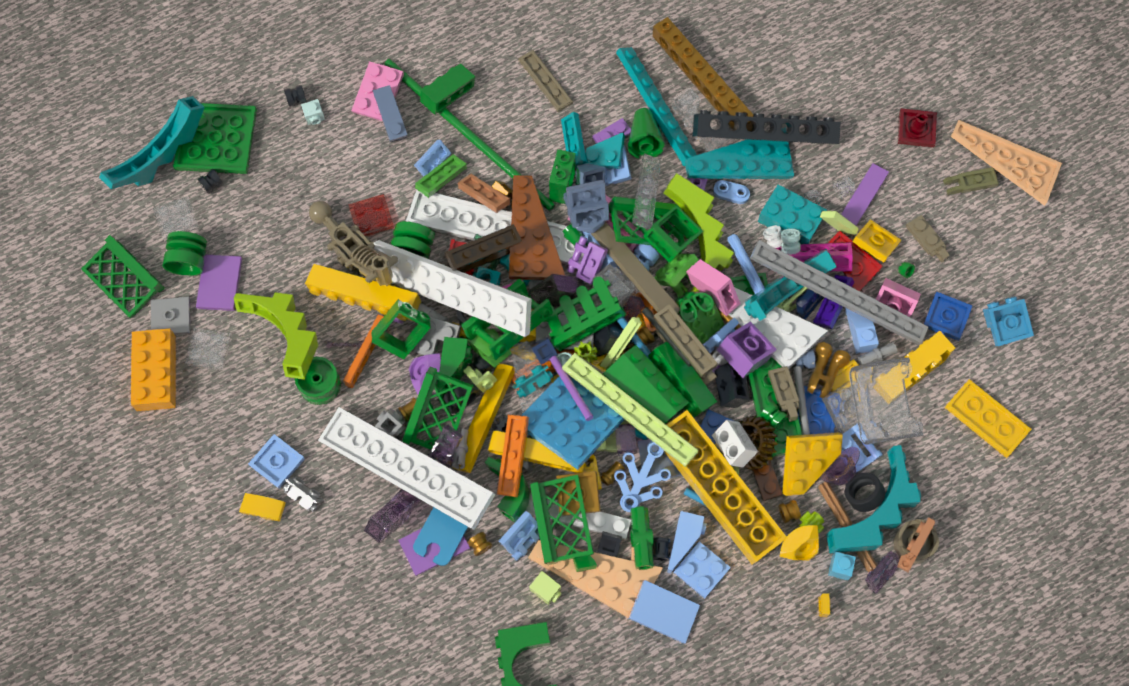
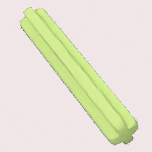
(621, 343)

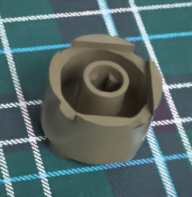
(907, 533)

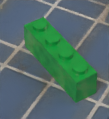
(683, 379)

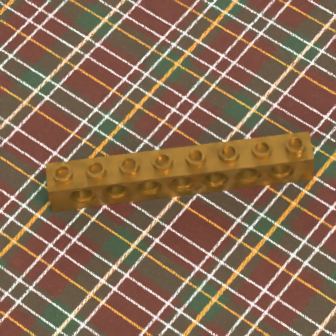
(698, 70)

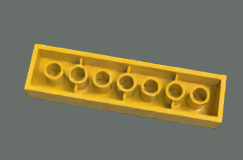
(726, 493)

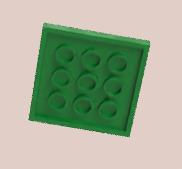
(220, 140)

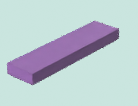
(864, 194)

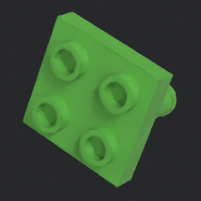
(673, 273)
(706, 324)

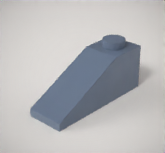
(390, 113)

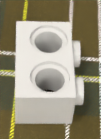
(734, 443)

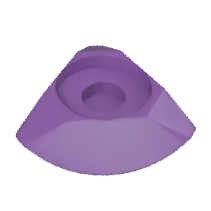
(420, 366)

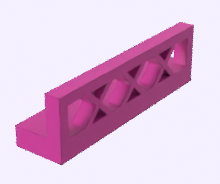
(842, 258)

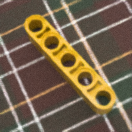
(533, 452)

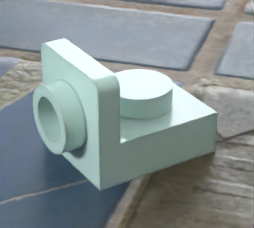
(313, 112)

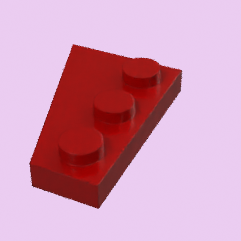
(863, 265)

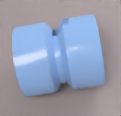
(646, 255)

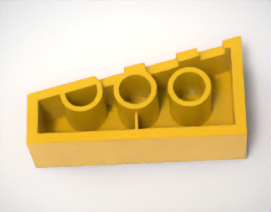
(928, 357)

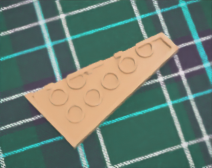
(1020, 165)
(612, 582)

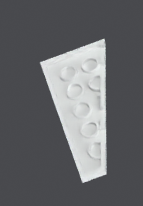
(785, 331)

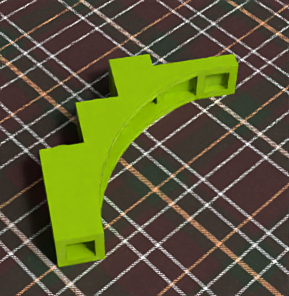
(697, 205)
(280, 312)

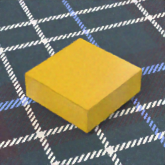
(824, 605)

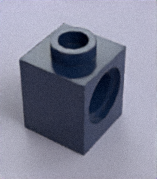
(544, 350)

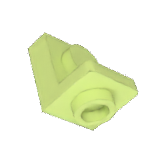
(482, 381)

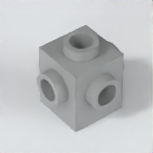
(385, 426)

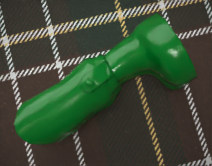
(689, 301)

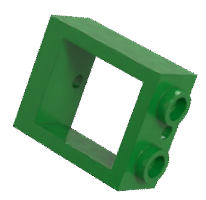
(562, 175)
(663, 243)
(394, 344)

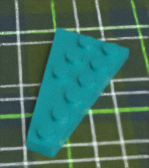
(743, 161)

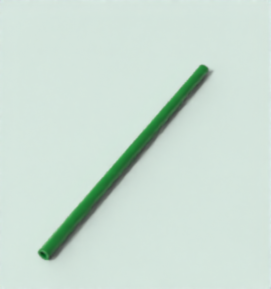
(470, 135)

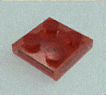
(371, 215)

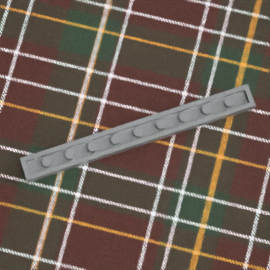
(839, 292)

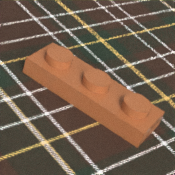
(483, 193)

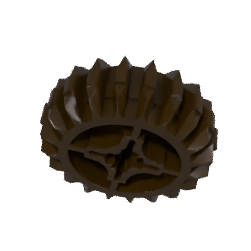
(763, 440)

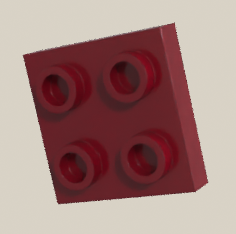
(917, 128)

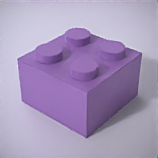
(746, 349)

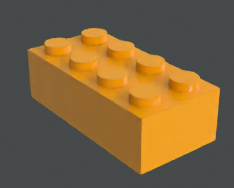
(153, 370)

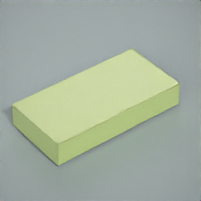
(839, 222)

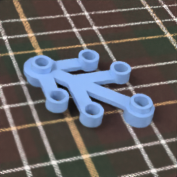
(640, 479)

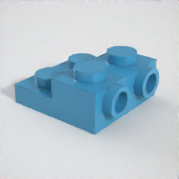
(1008, 321)

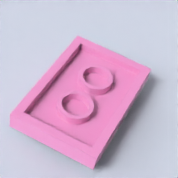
(374, 78)

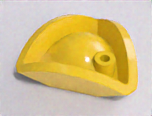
(801, 544)

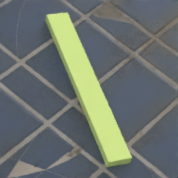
(630, 410)

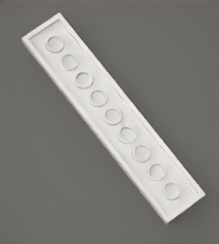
(467, 218)
(459, 290)
(407, 468)

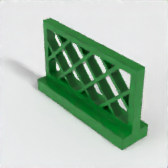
(626, 207)
(136, 269)
(423, 402)
(544, 520)

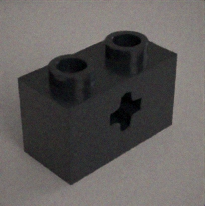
(731, 387)

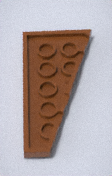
(536, 254)

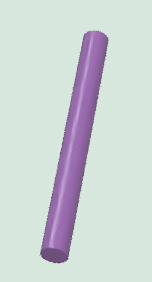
(571, 388)

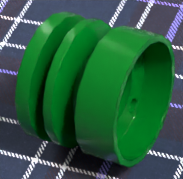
(184, 253)

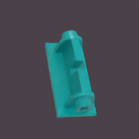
(538, 375)

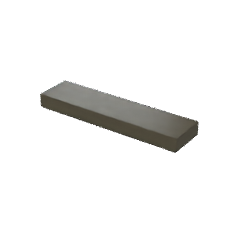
(545, 81)

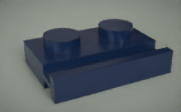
(807, 303)

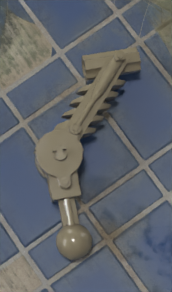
(355, 249)

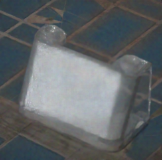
(883, 401)

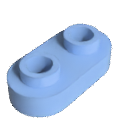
(731, 192)

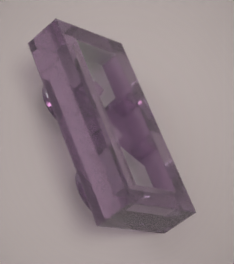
(882, 572)

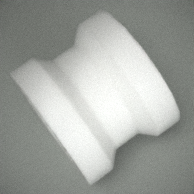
(773, 236)

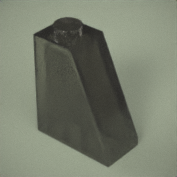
(554, 288)

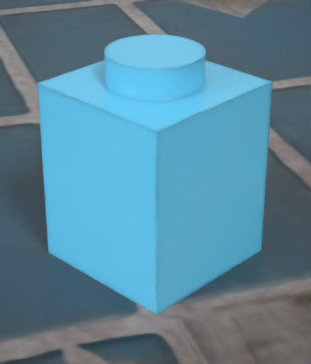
(841, 566)

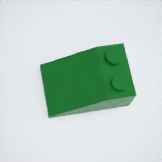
(454, 359)

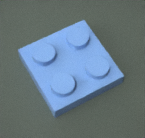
(276, 461)
(701, 570)

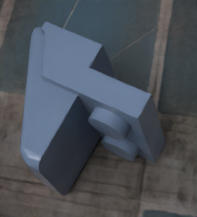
(587, 206)

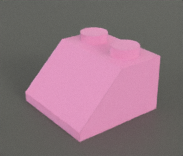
(898, 297)

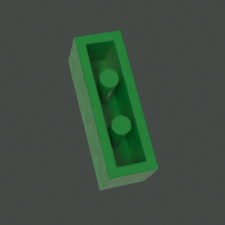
(447, 88)

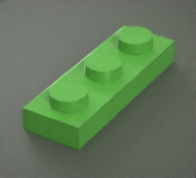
(440, 176)

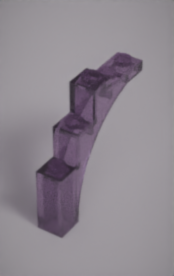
(399, 508)

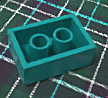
(792, 212)

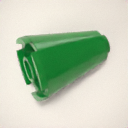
(645, 135)

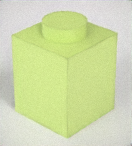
(545, 588)

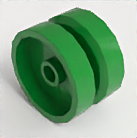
(413, 238)
(326, 388)

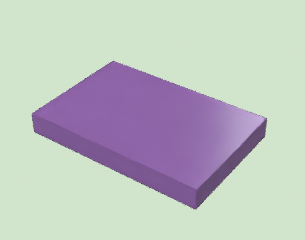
(219, 282)
(422, 564)

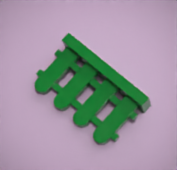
(588, 323)

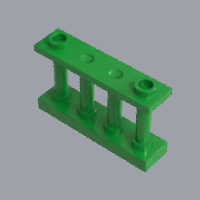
(475, 326)

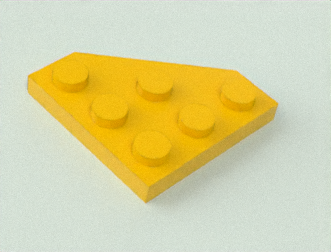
(808, 459)

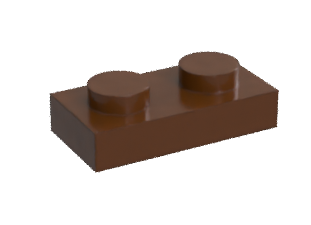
(767, 482)

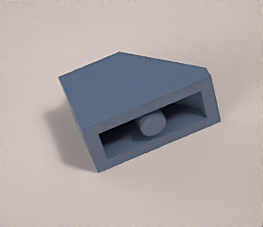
(589, 173)

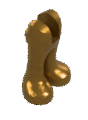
(839, 360)

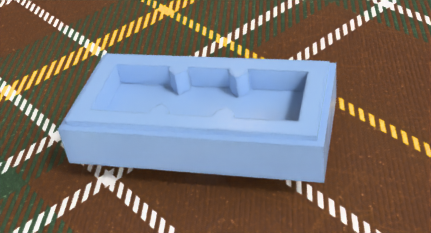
(432, 158)

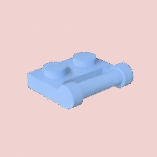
(847, 441)

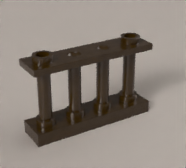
(482, 250)

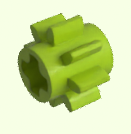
(583, 348)
(812, 519)

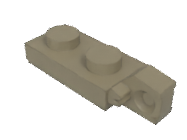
(928, 238)
(785, 391)

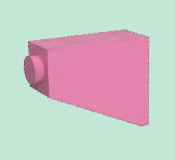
(715, 284)

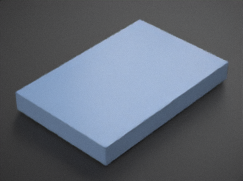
(664, 611)

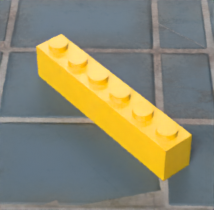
(357, 291)

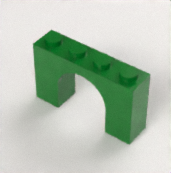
(513, 642)

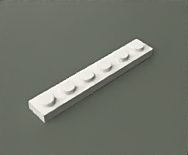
(597, 521)

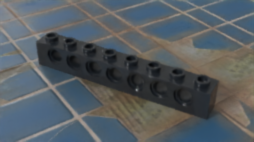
(829, 135)

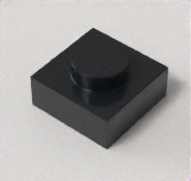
(609, 544)

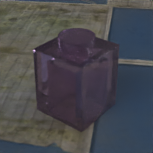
(625, 439)

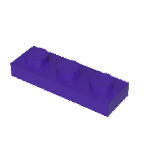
(830, 310)

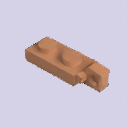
(907, 560)

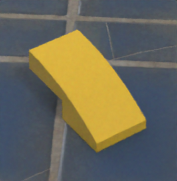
(262, 507)

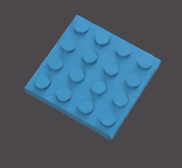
(563, 428)

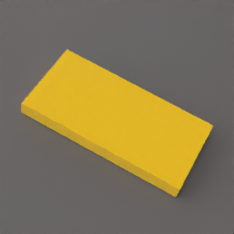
(988, 418)

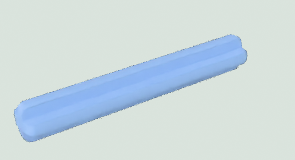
(745, 263)

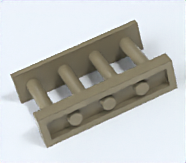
(687, 343)

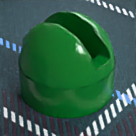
(906, 267)

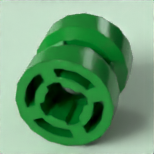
(773, 415)

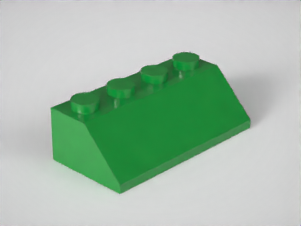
(646, 385)

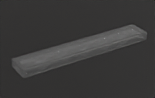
(646, 192)

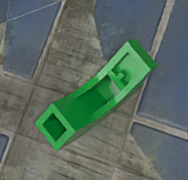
(511, 506)

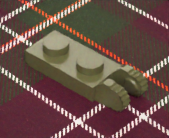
(972, 181)

